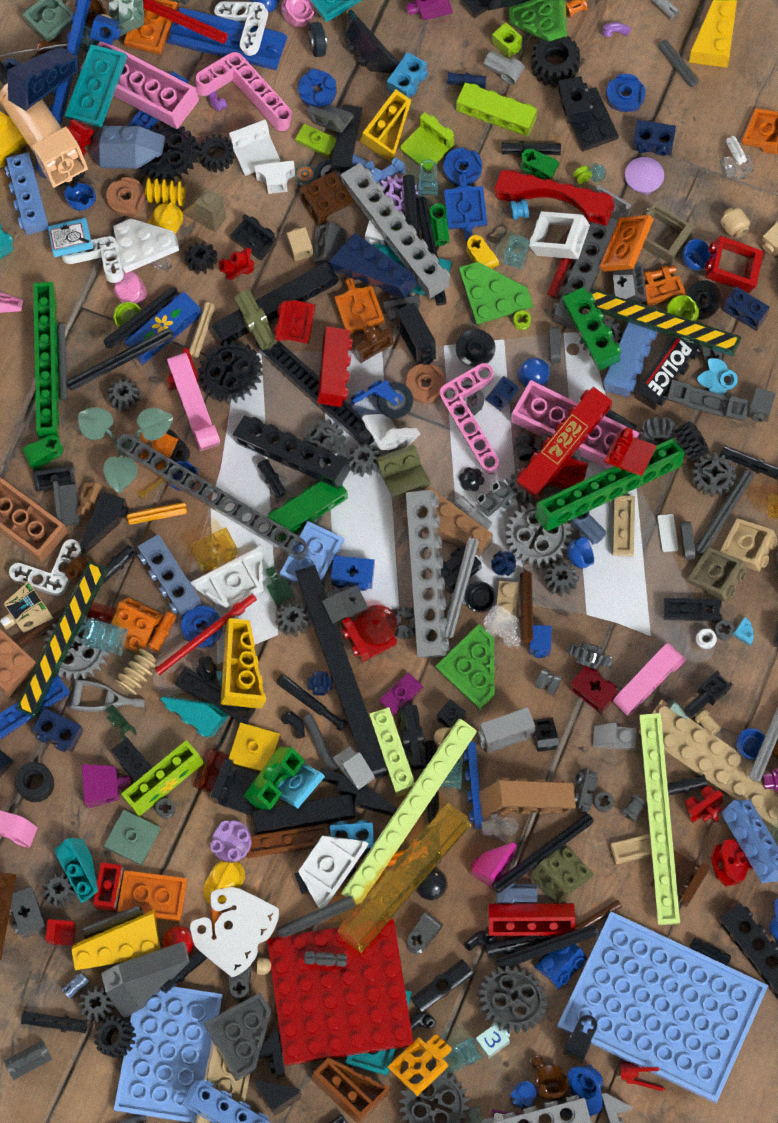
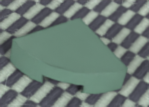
(674, 706)

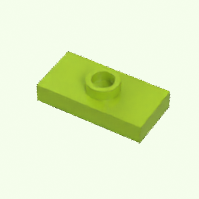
(316, 140)

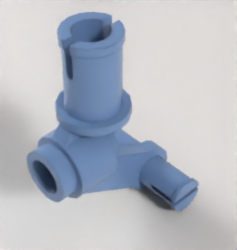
(396, 167)

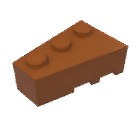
(349, 1090)

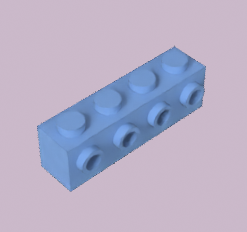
(27, 193)
(634, 348)
(753, 838)
(219, 1106)

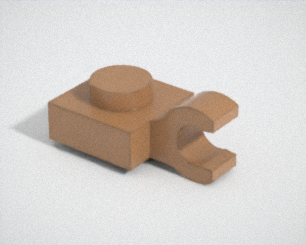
(89, 495)

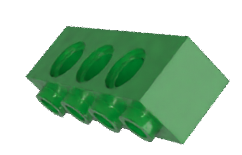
(581, 300)

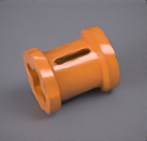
(575, 6)

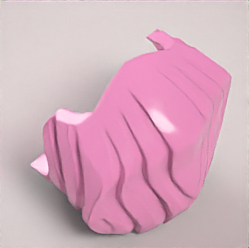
(297, 12)
(130, 288)

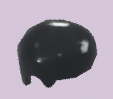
(480, 597)
(433, 885)

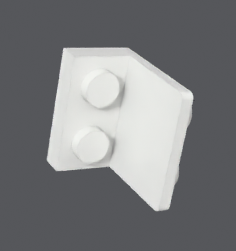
(253, 146)
(386, 434)

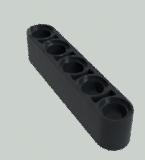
(308, 814)

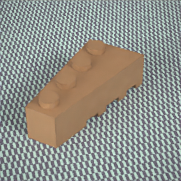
(527, 797)

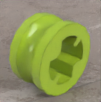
(582, 174)
(521, 314)

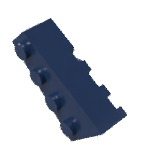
(40, 76)
(368, 264)

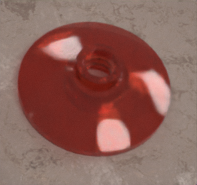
(377, 633)

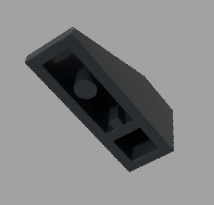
(105, 518)

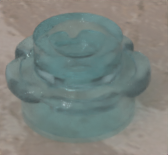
(599, 172)

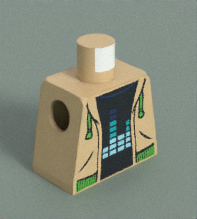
(25, 609)

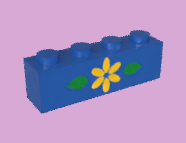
(176, 316)

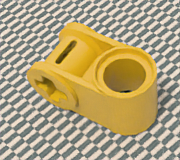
(482, 254)

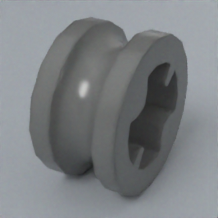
(722, 636)
(597, 803)
(160, 812)

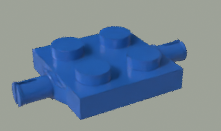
(465, 207)

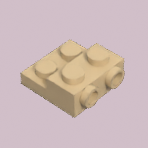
(750, 544)

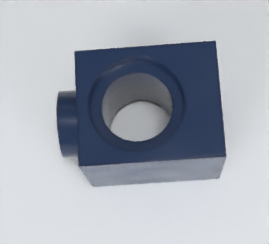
(502, 393)

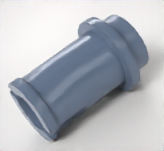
(75, 985)

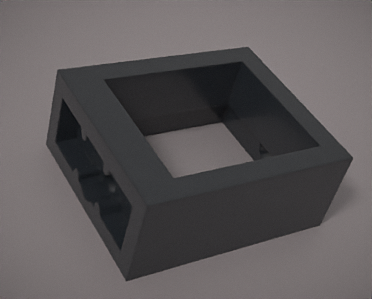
(416, 334)

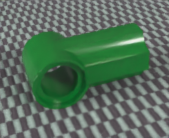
(439, 225)

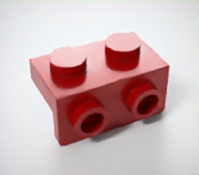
(570, 474)

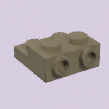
(718, 574)

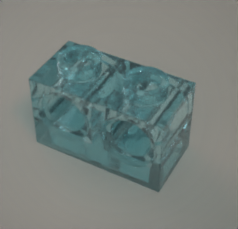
(105, 636)

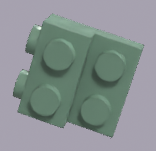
(128, 13)
(48, 18)

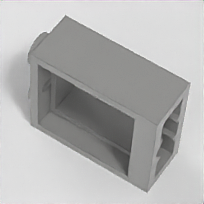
(506, 730)

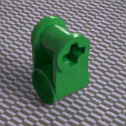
(539, 165)
(40, 452)

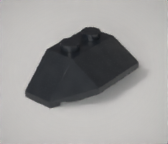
(367, 47)

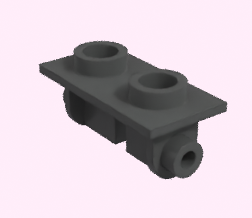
(584, 781)
(27, 1060)

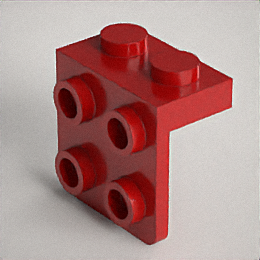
(295, 321)
(361, 648)

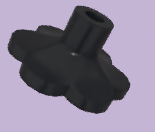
(471, 482)
(206, 668)

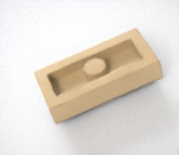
(508, 596)

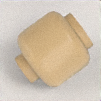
(735, 222)

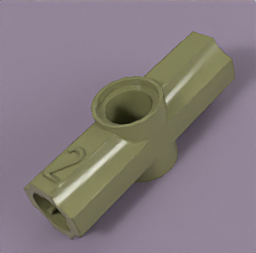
(255, 320)

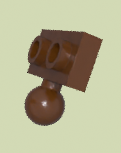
(375, 343)

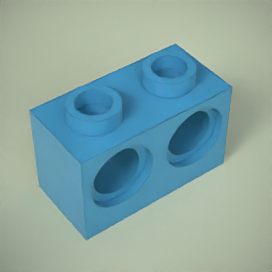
(403, 75)
(353, 830)

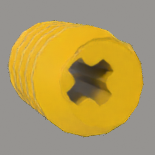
(165, 192)

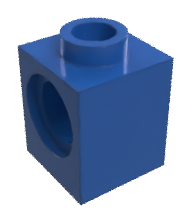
(97, 29)
(541, 643)

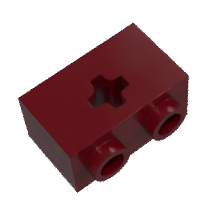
(597, 699)

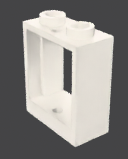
(575, 239)

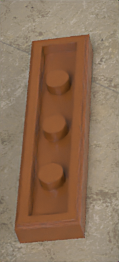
(286, 840)

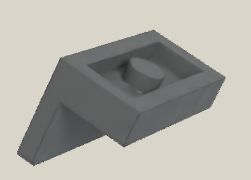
(330, 117)
(328, 241)
(66, 504)

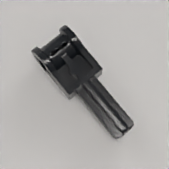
(709, 693)

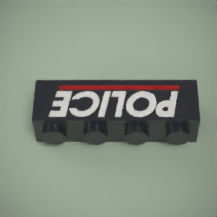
(668, 367)

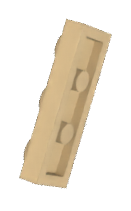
(623, 526)

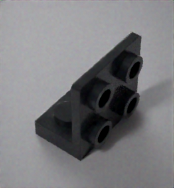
(232, 786)

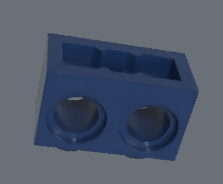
(655, 133)
(746, 308)
(60, 726)

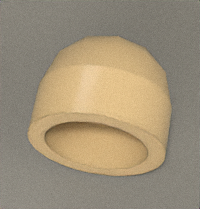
(263, 966)

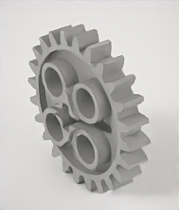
(522, 526)
(80, 664)

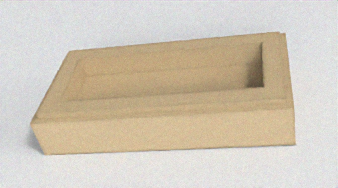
(631, 849)

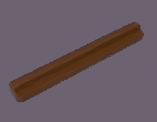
(526, 606)

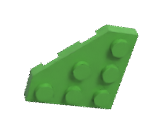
(540, 18)
(492, 293)
(471, 667)

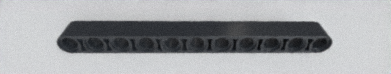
(341, 671)

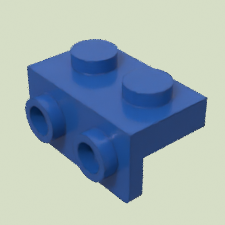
(561, 964)

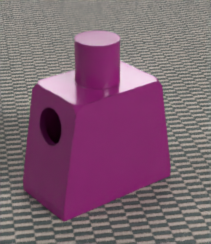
(430, 8)
(102, 784)

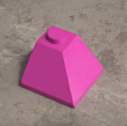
(493, 863)

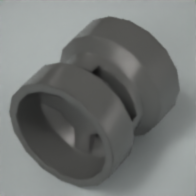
(548, 681)

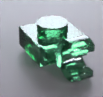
(278, 589)
(116, 718)

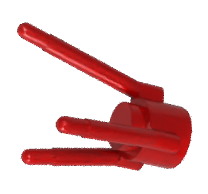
(630, 1071)

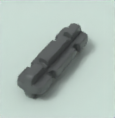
(324, 958)

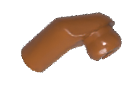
(42, 44)

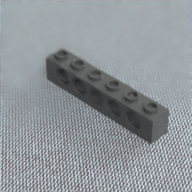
(590, 262)

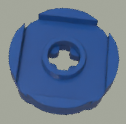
(313, 79)
(625, 103)
(464, 157)
(196, 617)

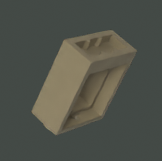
(686, 231)

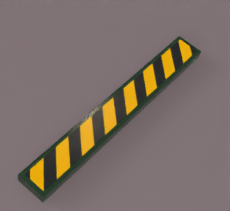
(666, 323)
(62, 639)

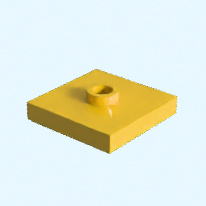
(253, 747)

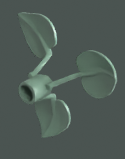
(123, 470)

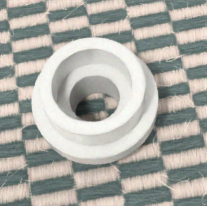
(706, 633)

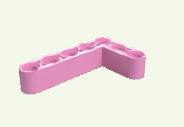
(236, 69)
(193, 403)
(468, 418)

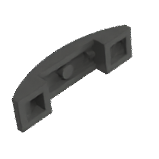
(707, 401)

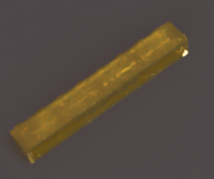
(404, 877)

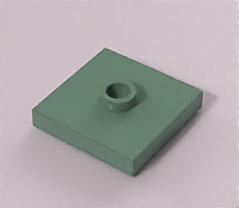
(132, 837)

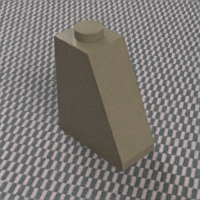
(207, 209)

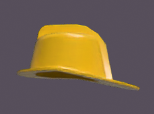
(167, 217)
(223, 876)

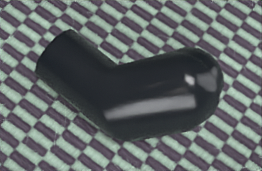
(291, 718)
(478, 938)
(422, 1020)

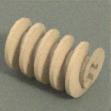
(136, 671)

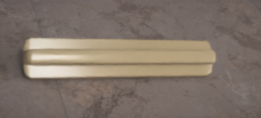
(201, 329)

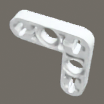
(250, 18)
(104, 253)
(55, 576)

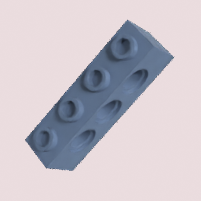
(154, 549)

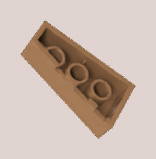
(456, 526)

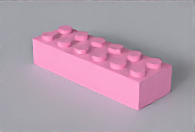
(154, 90)
(543, 409)

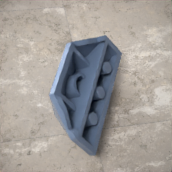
(125, 146)

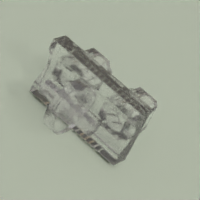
(500, 827)

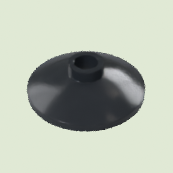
(700, 292)
(478, 340)

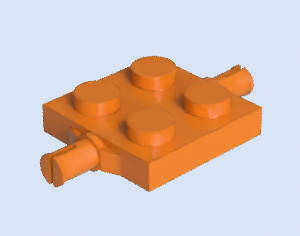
(359, 308)

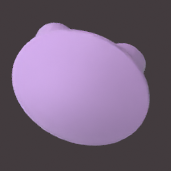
(644, 175)
(231, 841)

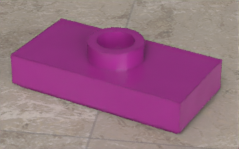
(401, 694)

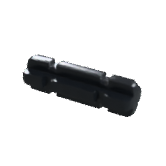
(710, 951)

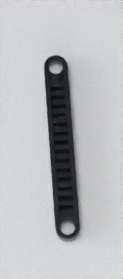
(308, 383)

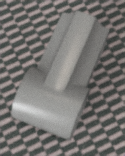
(508, 69)

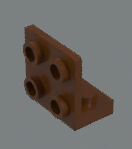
(325, 197)
(688, 877)

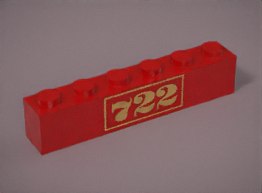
(564, 443)

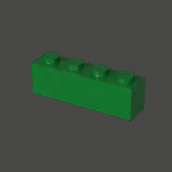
(307, 507)

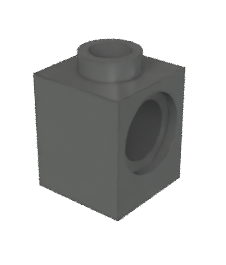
(761, 405)

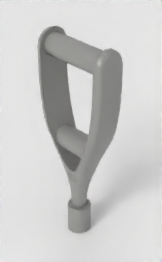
(109, 698)

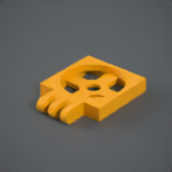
(434, 1048)

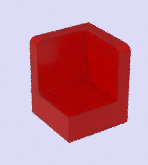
(60, 932)

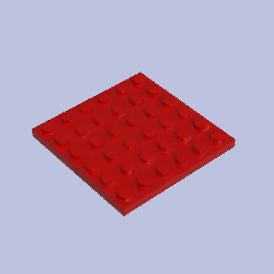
(336, 1007)

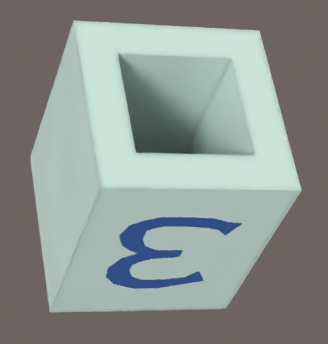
(493, 1040)

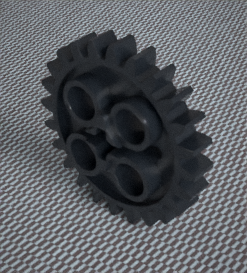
(184, 152)
(230, 371)

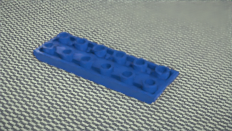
(267, 55)

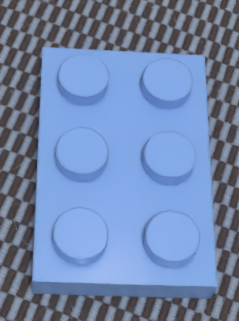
(322, 548)

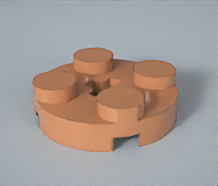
(130, 206)
(425, 372)

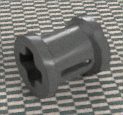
(634, 808)

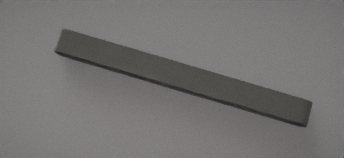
(205, 490)

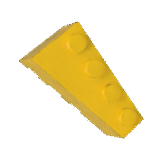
(118, 943)

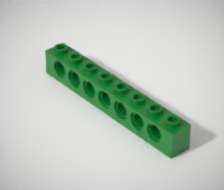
(46, 360)
(605, 487)

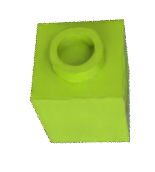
(505, 33)

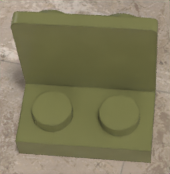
(403, 472)
(561, 874)

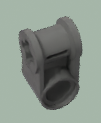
(425, 930)
(240, 980)

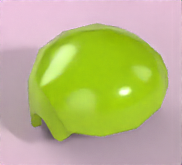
(683, 307)
(124, 312)

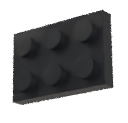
(598, 128)

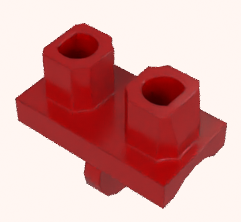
(237, 264)
(707, 808)

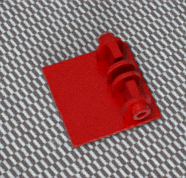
(630, 452)

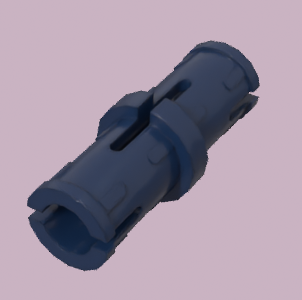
(461, 79)

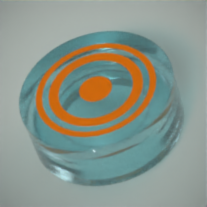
(304, 174)

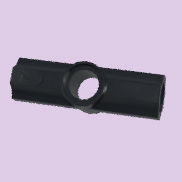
(413, 737)
(430, 994)

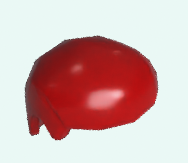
(177, 935)

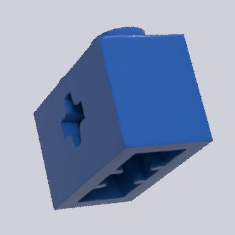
(344, 566)

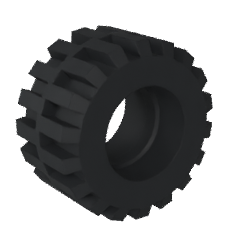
(553, 73)

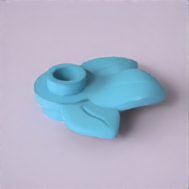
(715, 376)

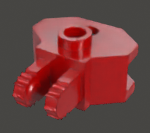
(733, 863)

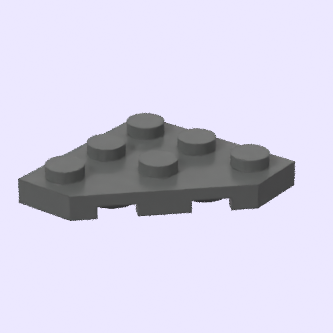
(240, 1034)

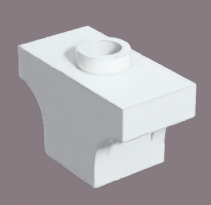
(275, 175)

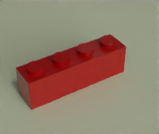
(334, 367)
(531, 919)

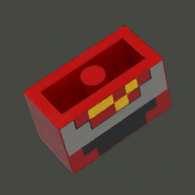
(109, 887)

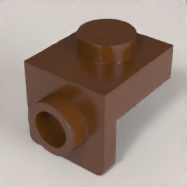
(76, 568)

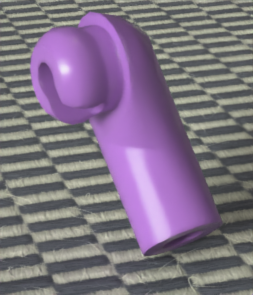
(615, 27)
(216, 103)

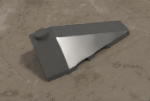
(138, 979)

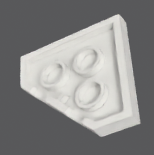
(143, 243)

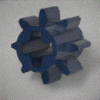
(503, 563)
(320, 683)

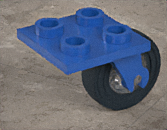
(392, 398)

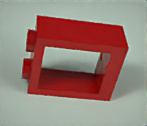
(732, 280)

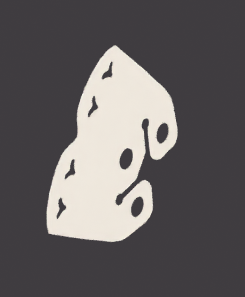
(28, 51)
(244, 936)

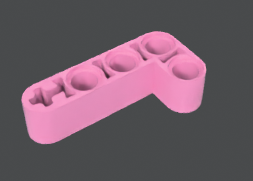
(665, 661)
(17, 829)

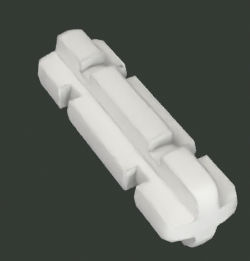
(736, 150)

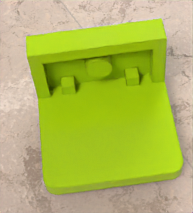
(428, 141)

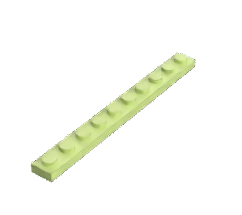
(409, 811)
(659, 819)

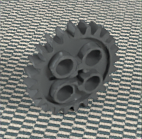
(506, 1015)
(440, 1086)

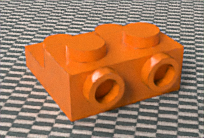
(763, 131)

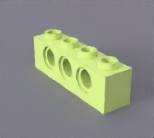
(392, 751)

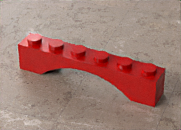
(593, 205)

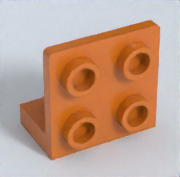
(139, 620)

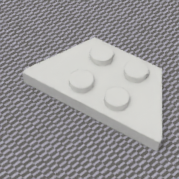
(233, 580)
(329, 866)

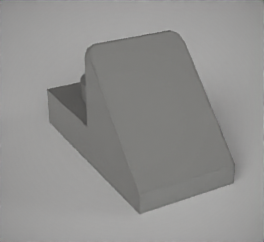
(614, 737)
(354, 767)
(614, 1107)

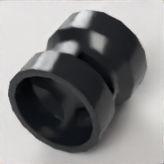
(526, 446)

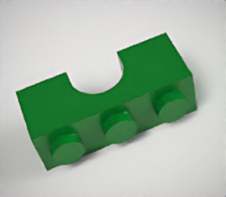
(264, 790)

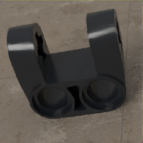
(579, 1041)

